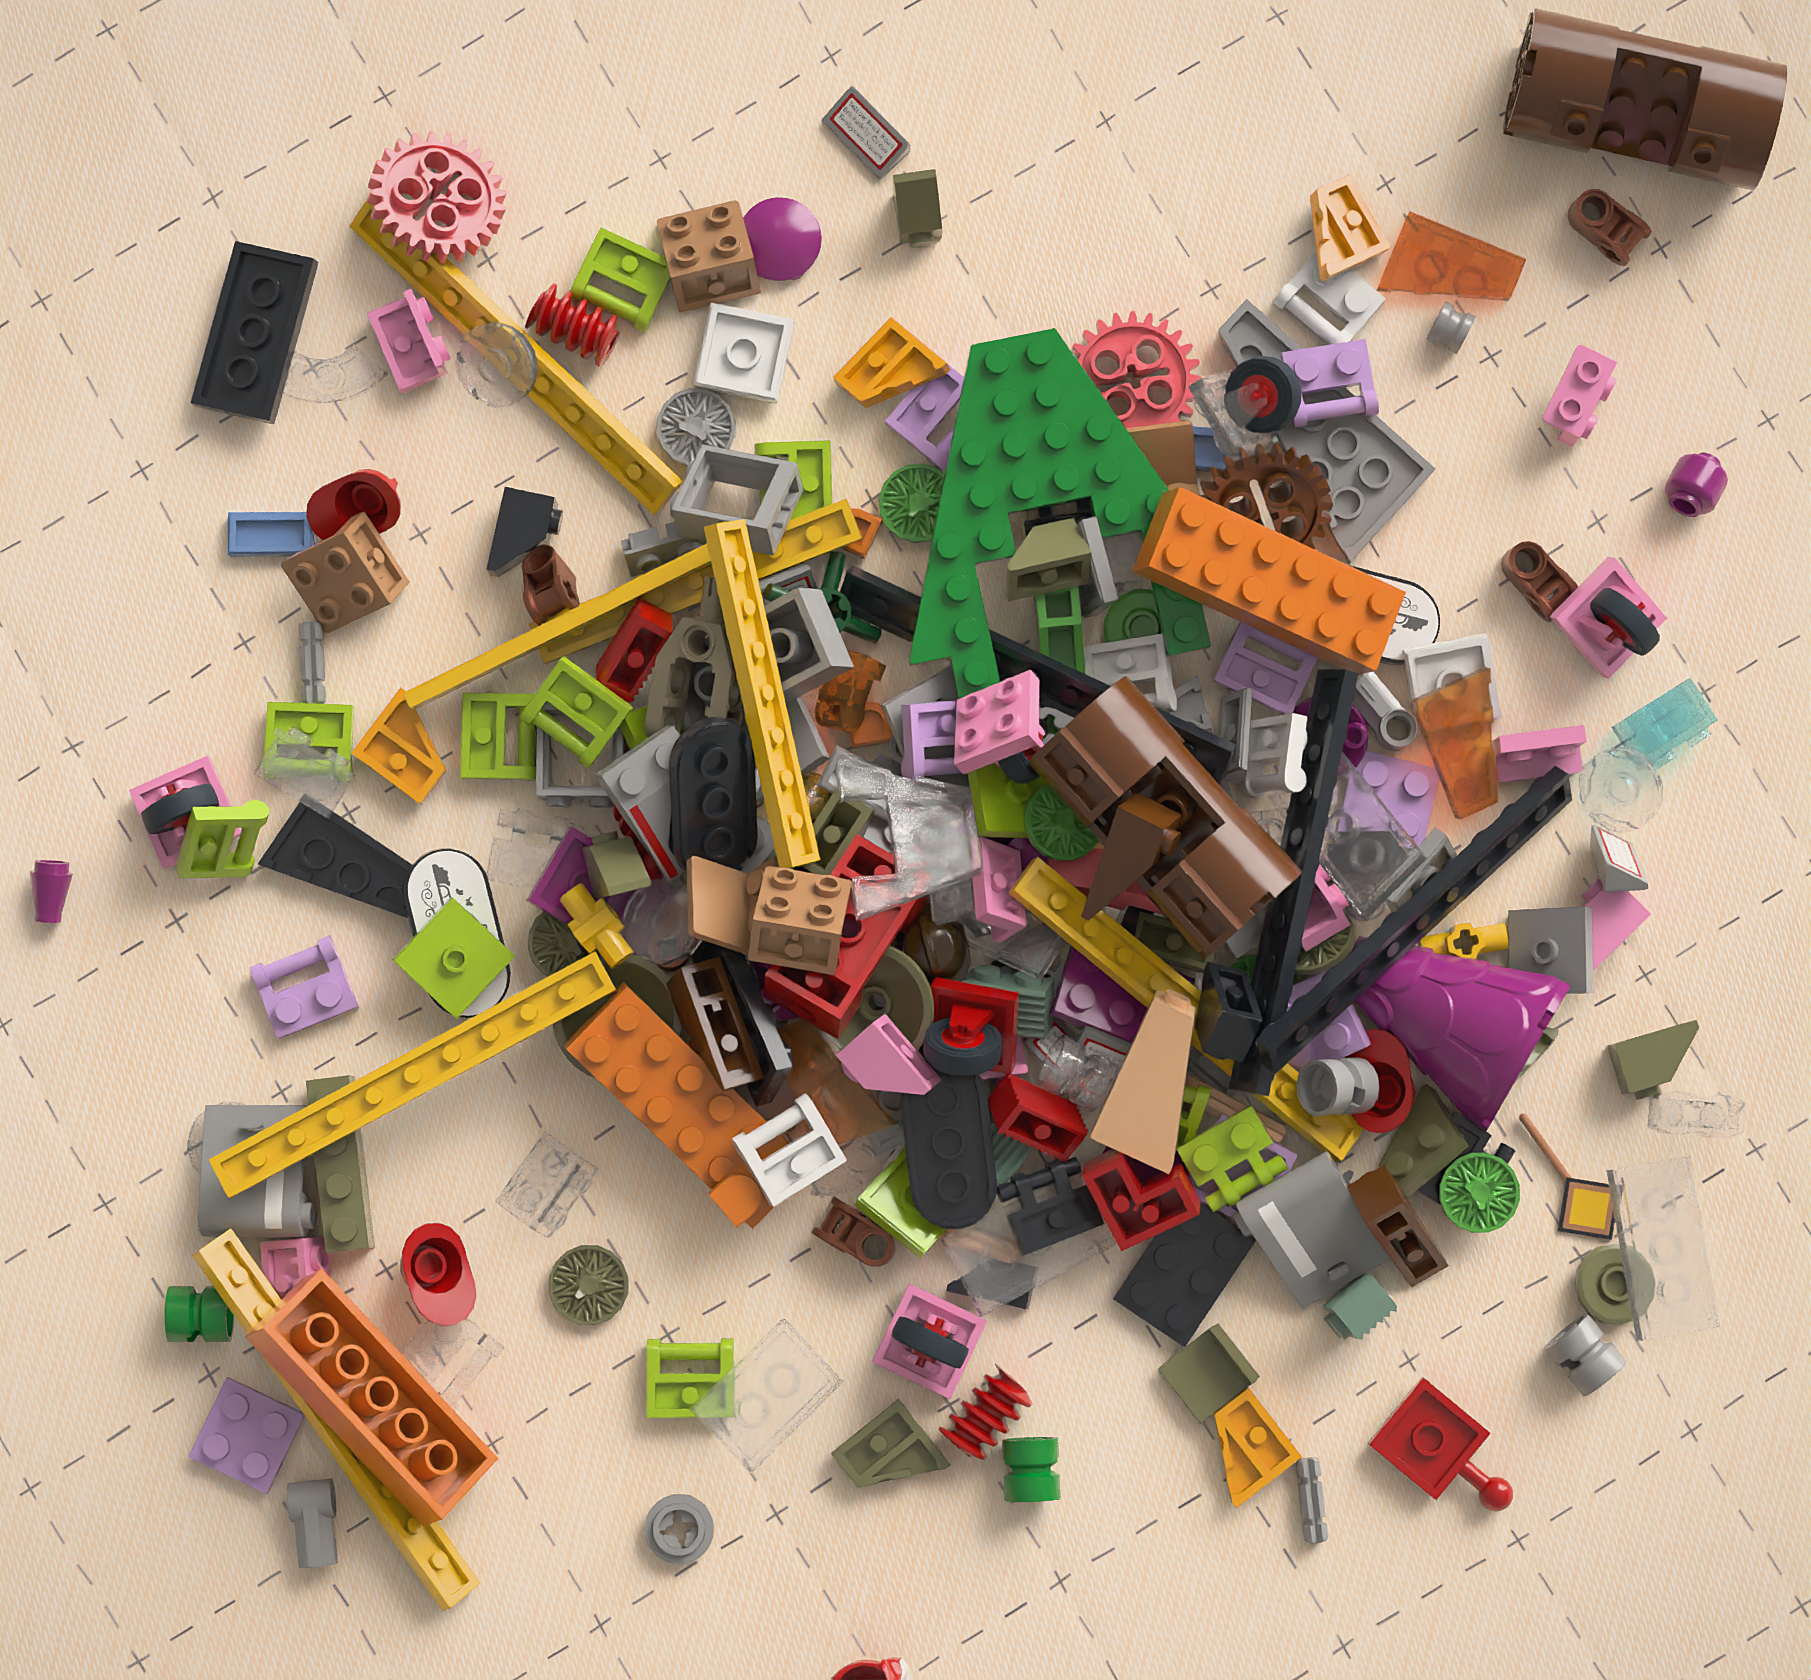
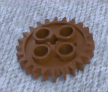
(1300, 495)

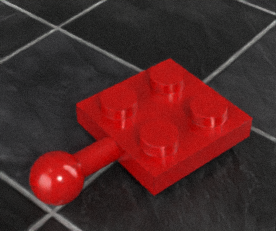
(1433, 1443)

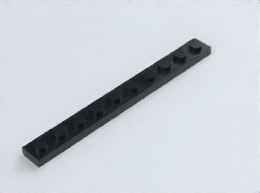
(1059, 684)
(1302, 842)
(1413, 920)

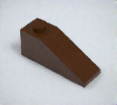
(1136, 842)
(714, 1023)
(1396, 1225)

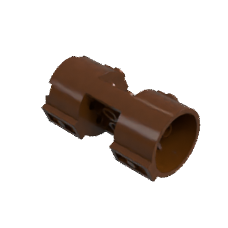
(1645, 99)
(1224, 859)

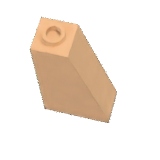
(1148, 1092)

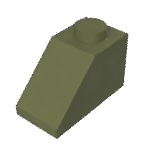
(917, 208)
(1048, 561)
(836, 829)
(614, 865)
(1651, 1058)

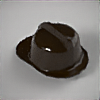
(936, 949)

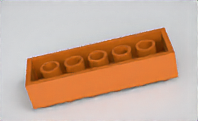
(1268, 581)
(669, 1089)
(372, 1397)

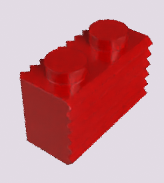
(634, 649)
(1036, 1117)

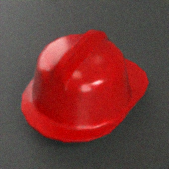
(350, 495)
(1395, 1082)
(438, 1274)

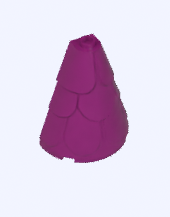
(1464, 1023)

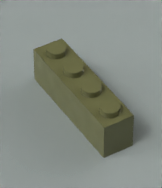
(342, 1182)

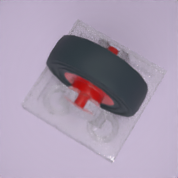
(1248, 403)

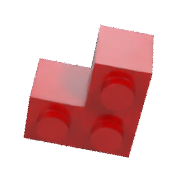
(1134, 1207)

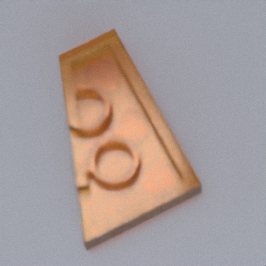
(1448, 262)
(1459, 740)
(818, 1072)

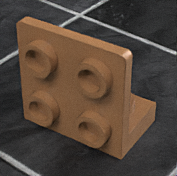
(708, 256)
(1170, 452)
(346, 574)
(723, 902)
(799, 920)

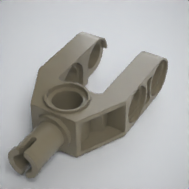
(675, 667)

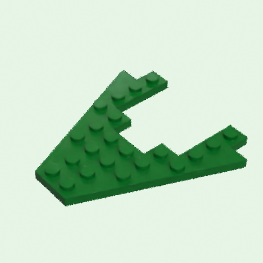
(1025, 440)

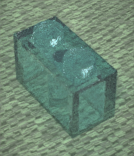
(1667, 723)

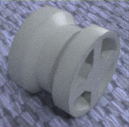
(1451, 327)

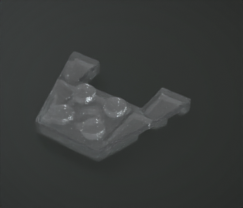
(929, 834)

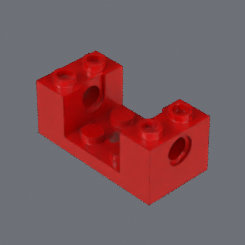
(834, 999)

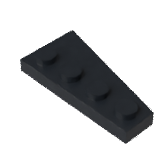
(338, 859)

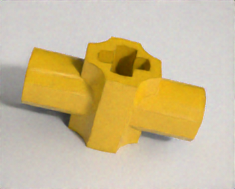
(596, 926)
(1484, 940)

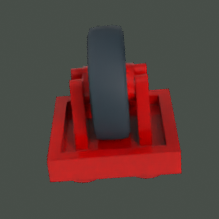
(972, 1029)

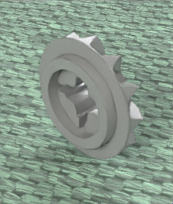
(667, 1546)

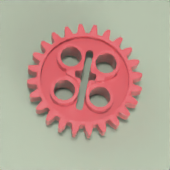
(407, 173)
(1121, 344)

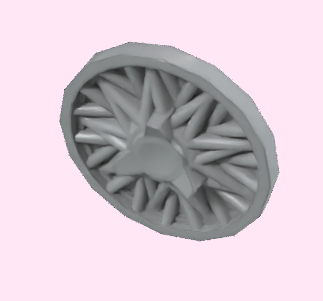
(694, 419)

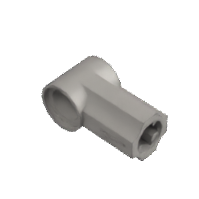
(1379, 707)
(312, 1511)

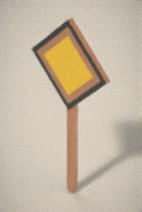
(1585, 1203)

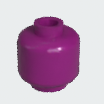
(1696, 484)

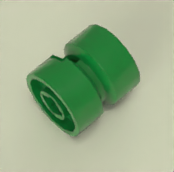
(197, 1314)
(1031, 1469)

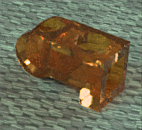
(844, 697)

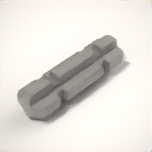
(312, 662)
(1311, 1500)

